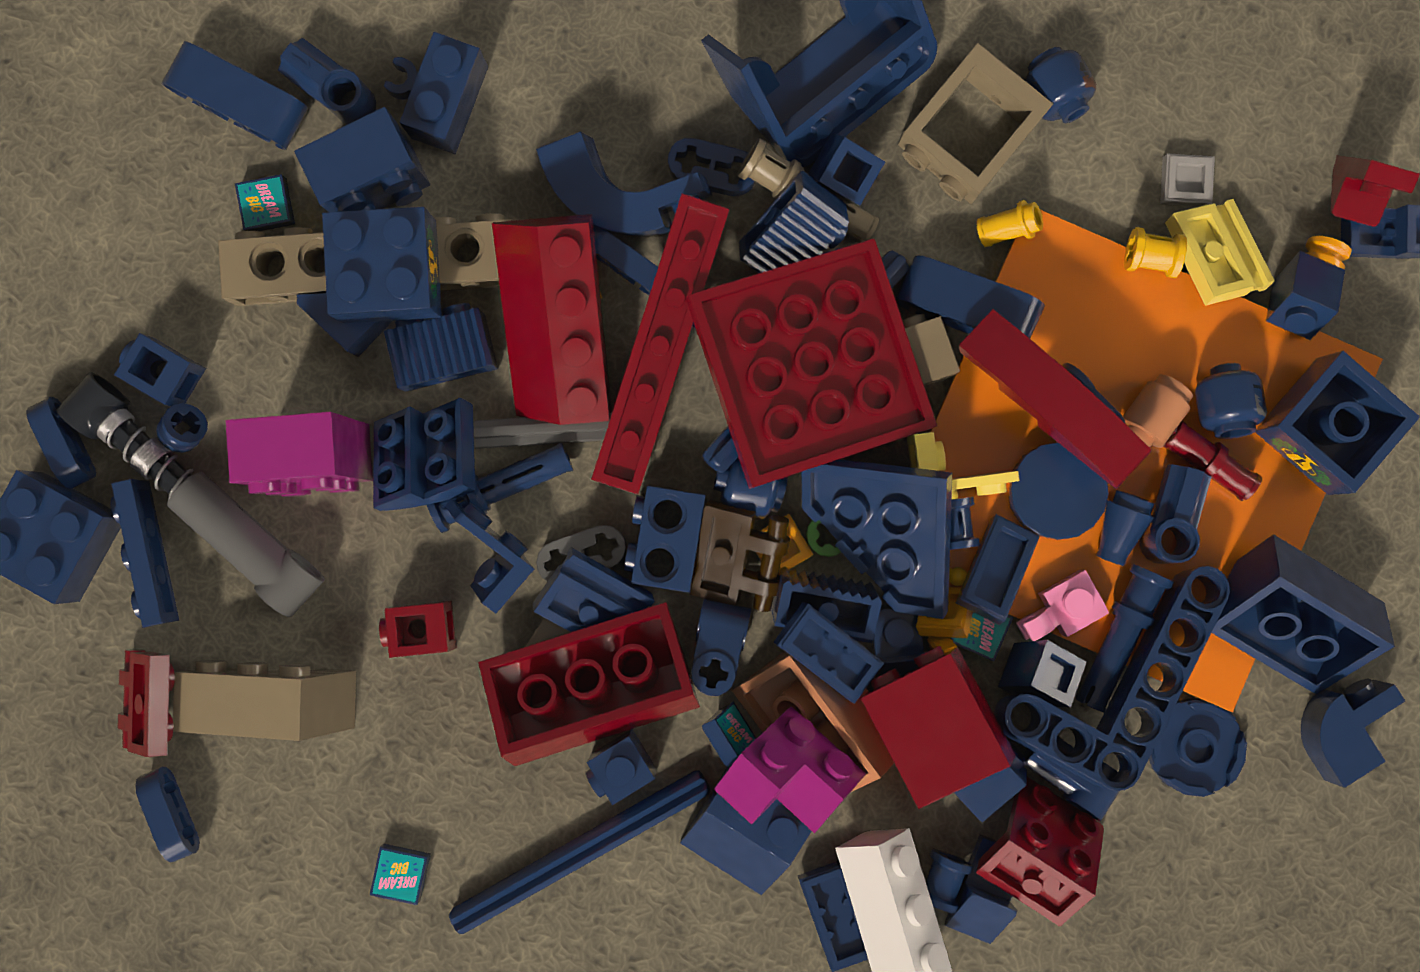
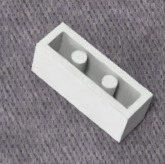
(892, 902)

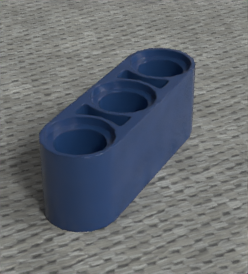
(235, 95)
(964, 297)

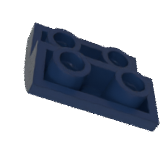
(423, 456)

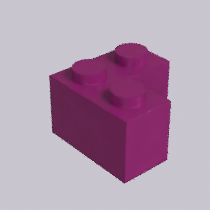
(794, 766)

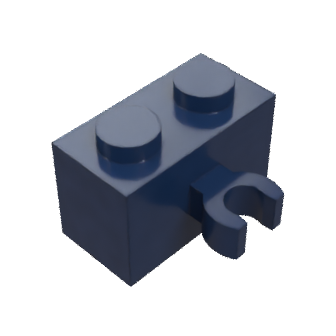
(441, 91)

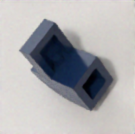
(1336, 731)

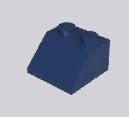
(745, 851)

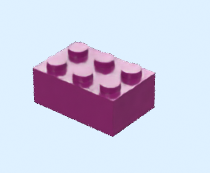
(299, 453)

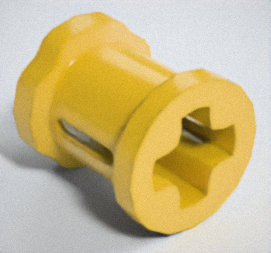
(1155, 252)

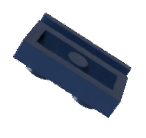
(588, 594)

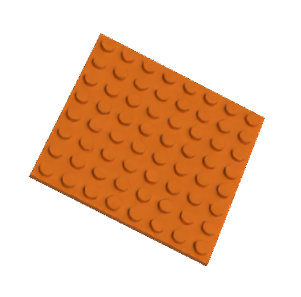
(1121, 335)

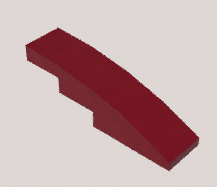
(1055, 399)

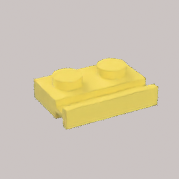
(1220, 252)

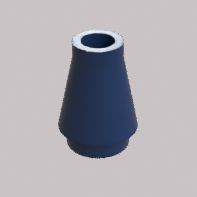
(1123, 526)

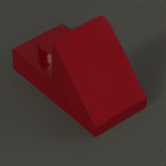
(1364, 188)

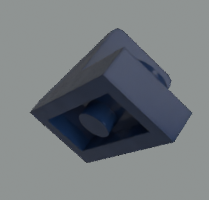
(897, 641)
(982, 906)

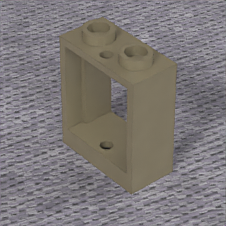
(1001, 87)

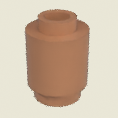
(1158, 410)

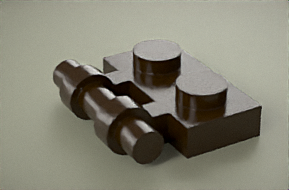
(723, 555)

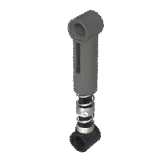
(278, 573)

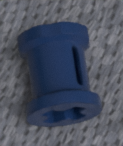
(961, 524)
(946, 879)

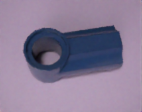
(326, 81)
(1179, 510)
(1076, 790)

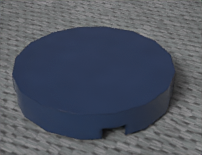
(1056, 493)
(1187, 741)

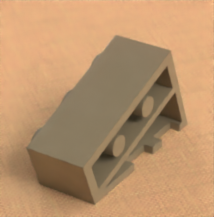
(263, 701)

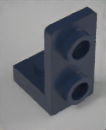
(497, 576)

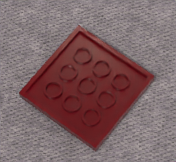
(811, 362)

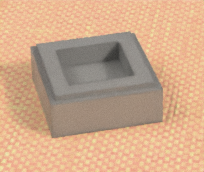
(1187, 180)

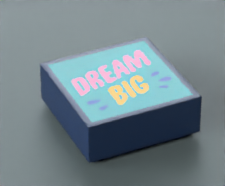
(265, 203)
(984, 636)
(728, 733)
(400, 874)

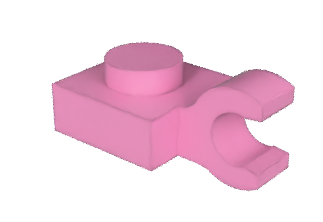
(1068, 606)

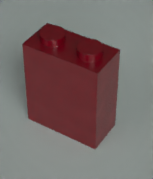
(937, 726)

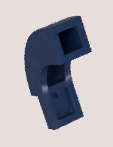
(584, 187)

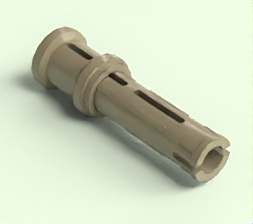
(777, 173)

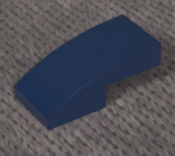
(1393, 237)

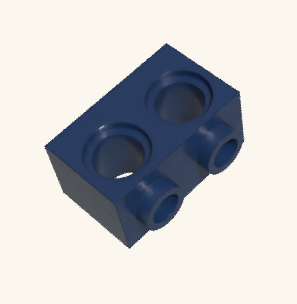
(679, 541)

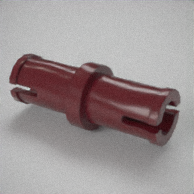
(1214, 461)

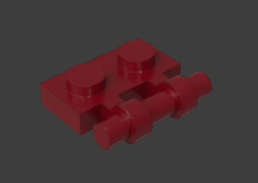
(145, 713)

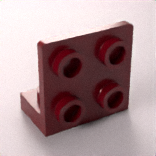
(1046, 854)

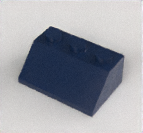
(1301, 616)

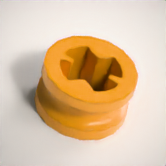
(1328, 250)

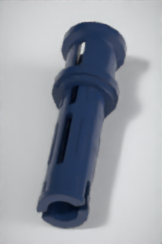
(554, 463)
(1133, 615)

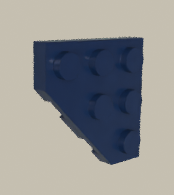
(890, 526)

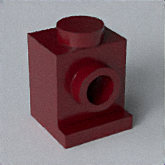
(397, 634)

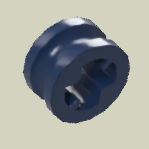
(190, 438)

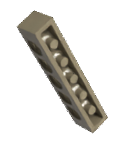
(247, 258)

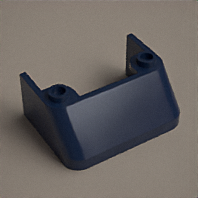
(835, 79)

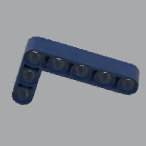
(1132, 692)

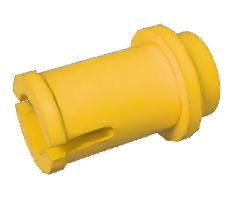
(1010, 224)

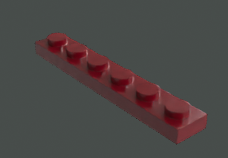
(659, 344)

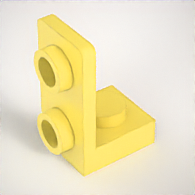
(930, 455)

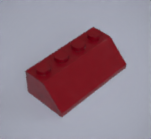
(553, 318)
(593, 685)

